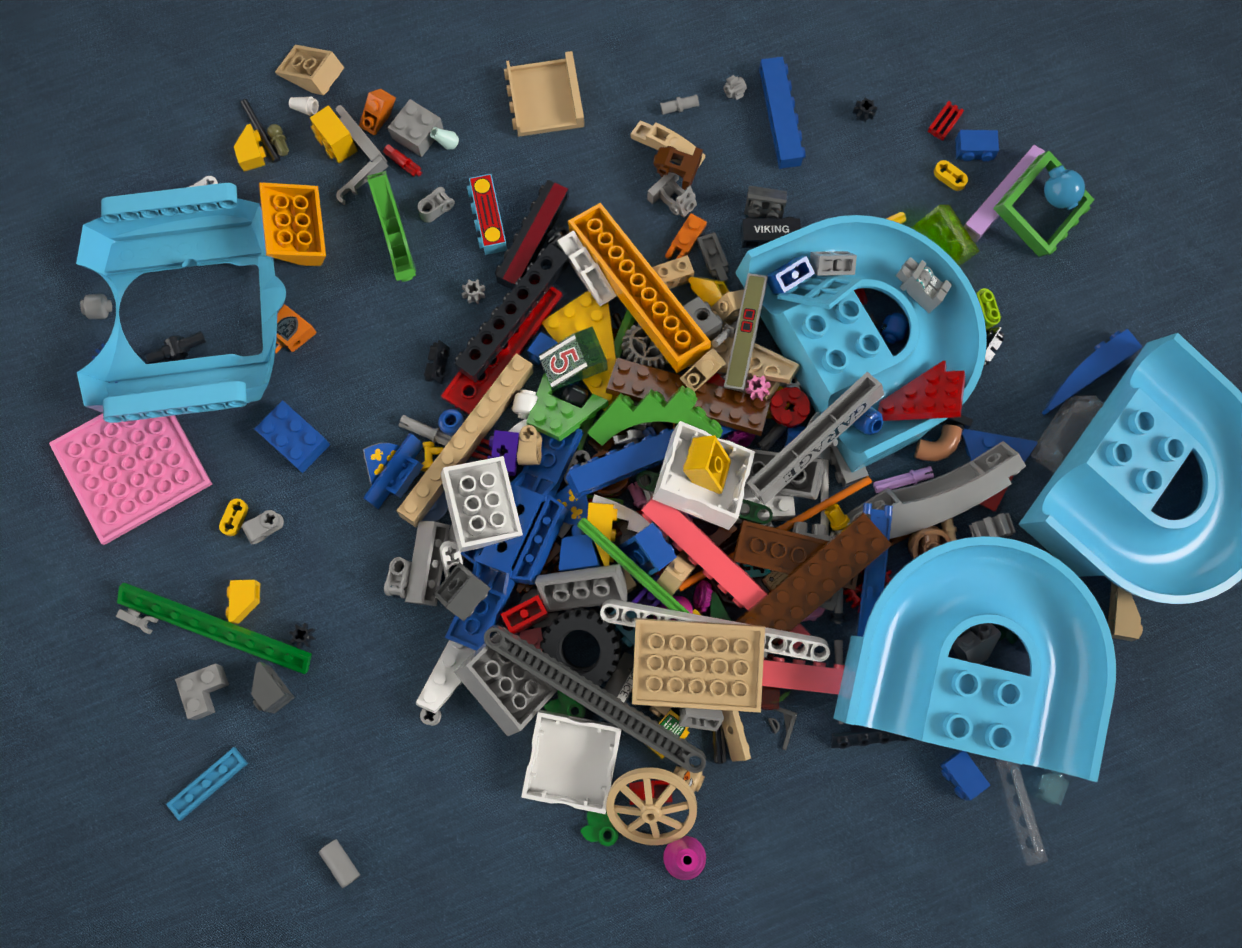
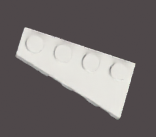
(443, 679)

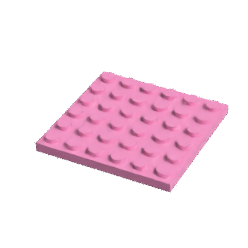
(129, 471)

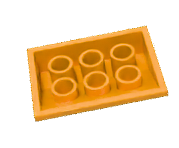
(292, 223)

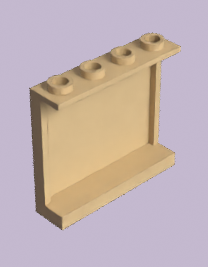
(544, 96)

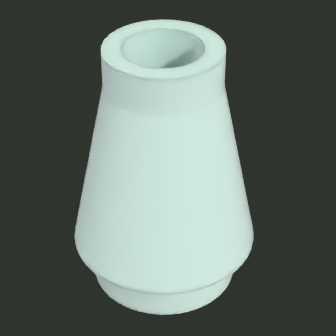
(446, 138)

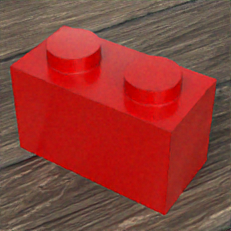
(525, 615)

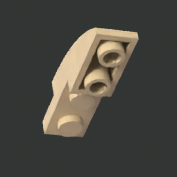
(660, 136)

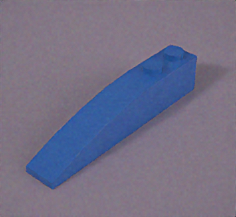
(1100, 362)

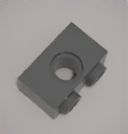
(701, 310)

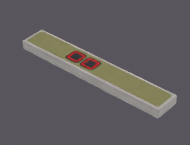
(745, 332)

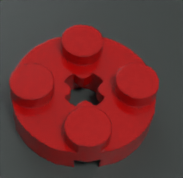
(786, 417)

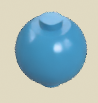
(1064, 188)

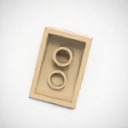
(310, 68)

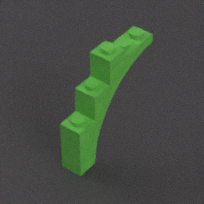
(392, 226)
(652, 408)

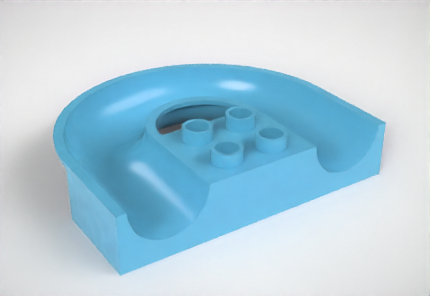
(844, 344)
(1102, 494)
(909, 686)

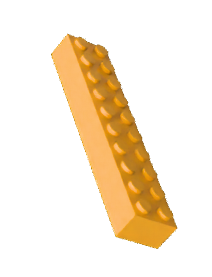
(640, 288)

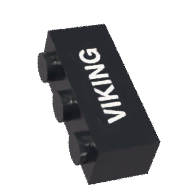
(761, 231)

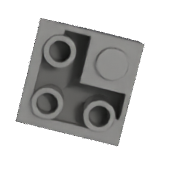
(976, 643)

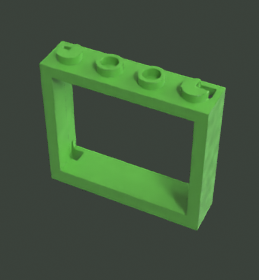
(1021, 226)

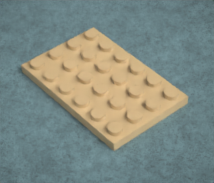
(698, 665)

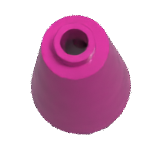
(677, 851)

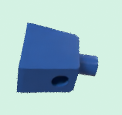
(578, 552)

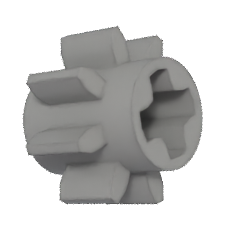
(735, 87)
(475, 296)

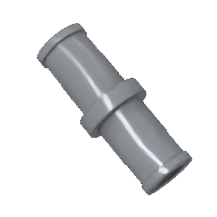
(679, 104)

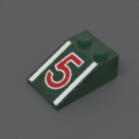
(573, 359)

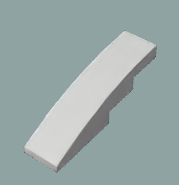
(586, 268)
(636, 521)

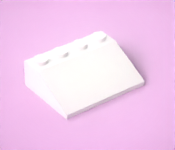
(480, 503)

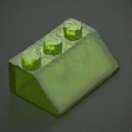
(947, 231)

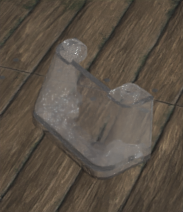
(1065, 431)

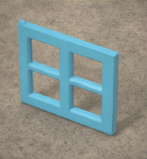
(808, 299)

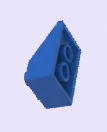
(648, 550)

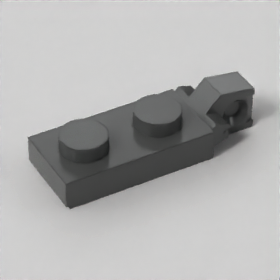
(713, 256)

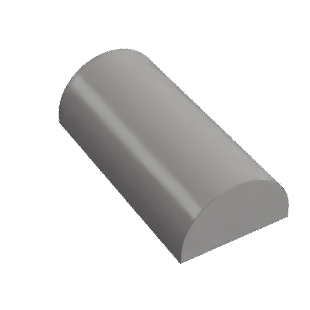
(804, 485)
(582, 587)

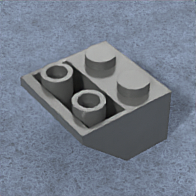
(765, 202)

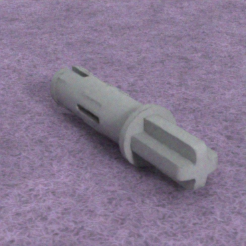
(424, 430)

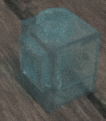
(1052, 788)

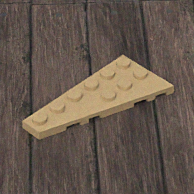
(762, 362)

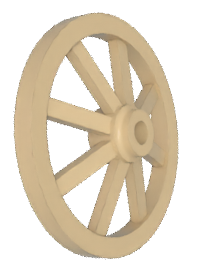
(651, 809)

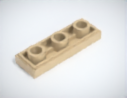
(735, 736)

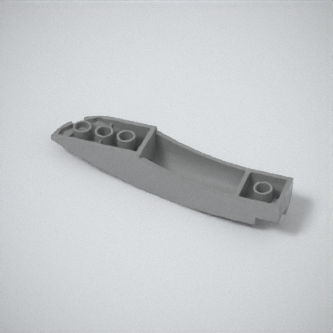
(947, 495)

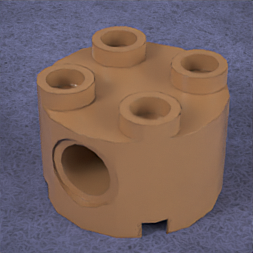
(925, 540)

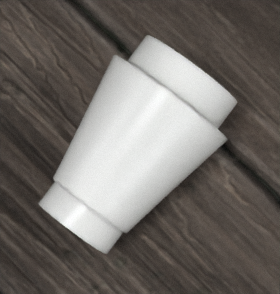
(306, 105)

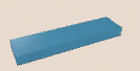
(206, 783)

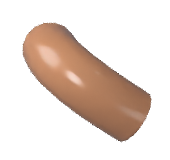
(942, 447)

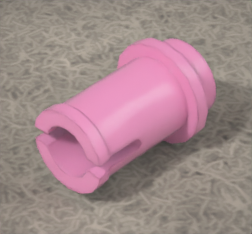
(637, 494)

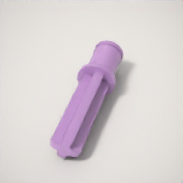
(911, 477)

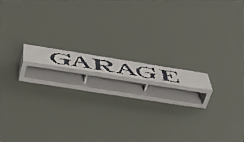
(815, 438)

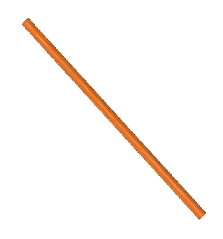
(800, 518)

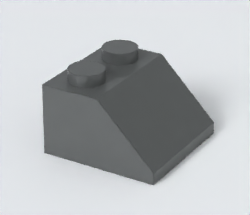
(462, 592)
(269, 689)

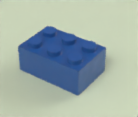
(292, 436)

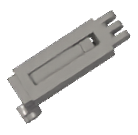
(378, 160)

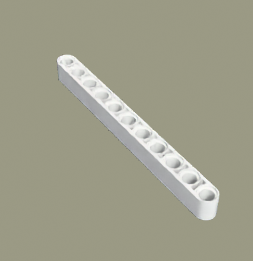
(786, 648)

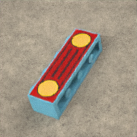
(487, 213)

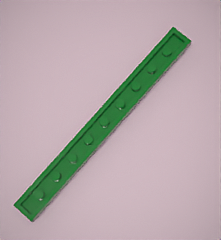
(214, 628)

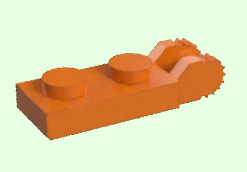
(687, 236)

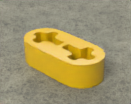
(950, 175)
(230, 515)

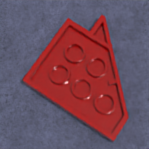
(928, 396)

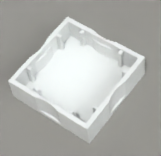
(680, 493)
(571, 761)

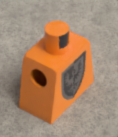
(292, 330)

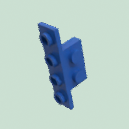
(398, 473)

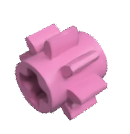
(757, 382)

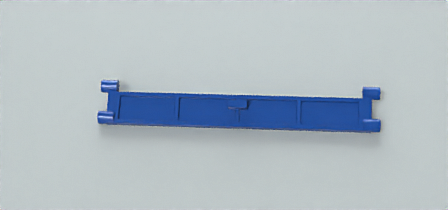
(875, 572)

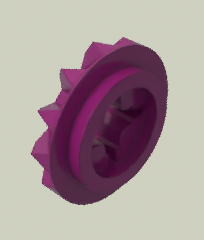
(741, 438)
(702, 596)

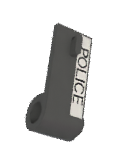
(621, 680)

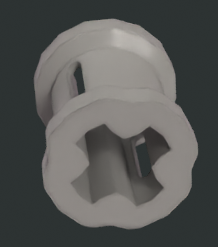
(424, 713)

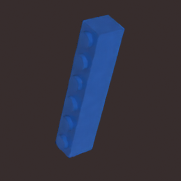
(781, 112)

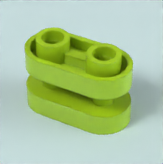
(989, 307)

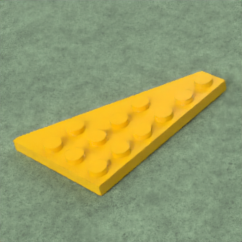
(580, 315)

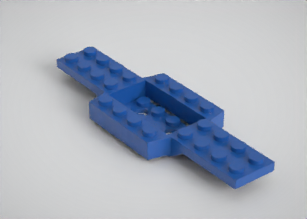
(529, 489)

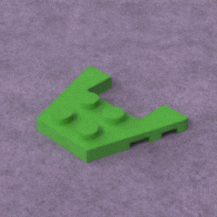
(558, 417)

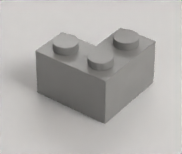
(195, 690)

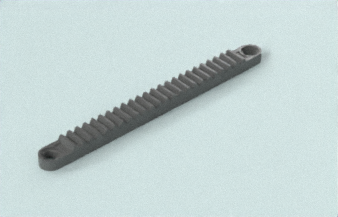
(595, 698)

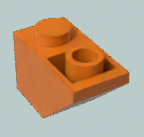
(376, 110)

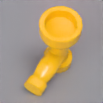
(430, 450)

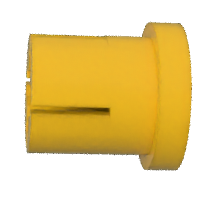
(836, 517)

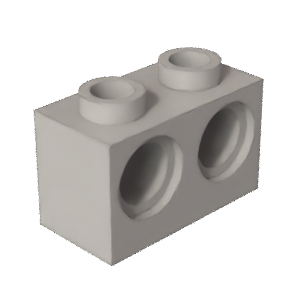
(833, 263)

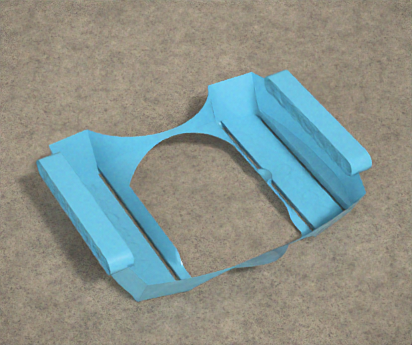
(169, 233)

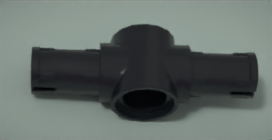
(175, 348)

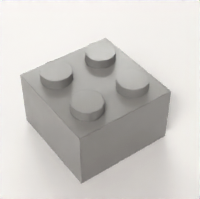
(413, 127)

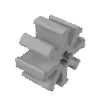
(993, 527)

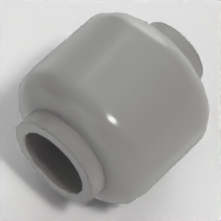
(96, 306)

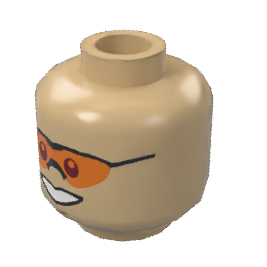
(694, 780)

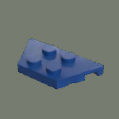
(980, 442)

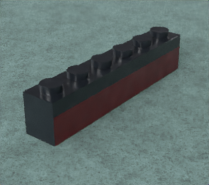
(532, 234)

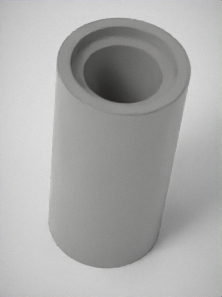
(339, 863)

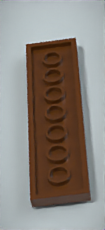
(724, 405)
(819, 577)

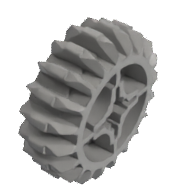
(637, 340)

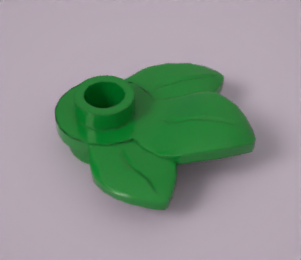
(564, 705)
(597, 826)

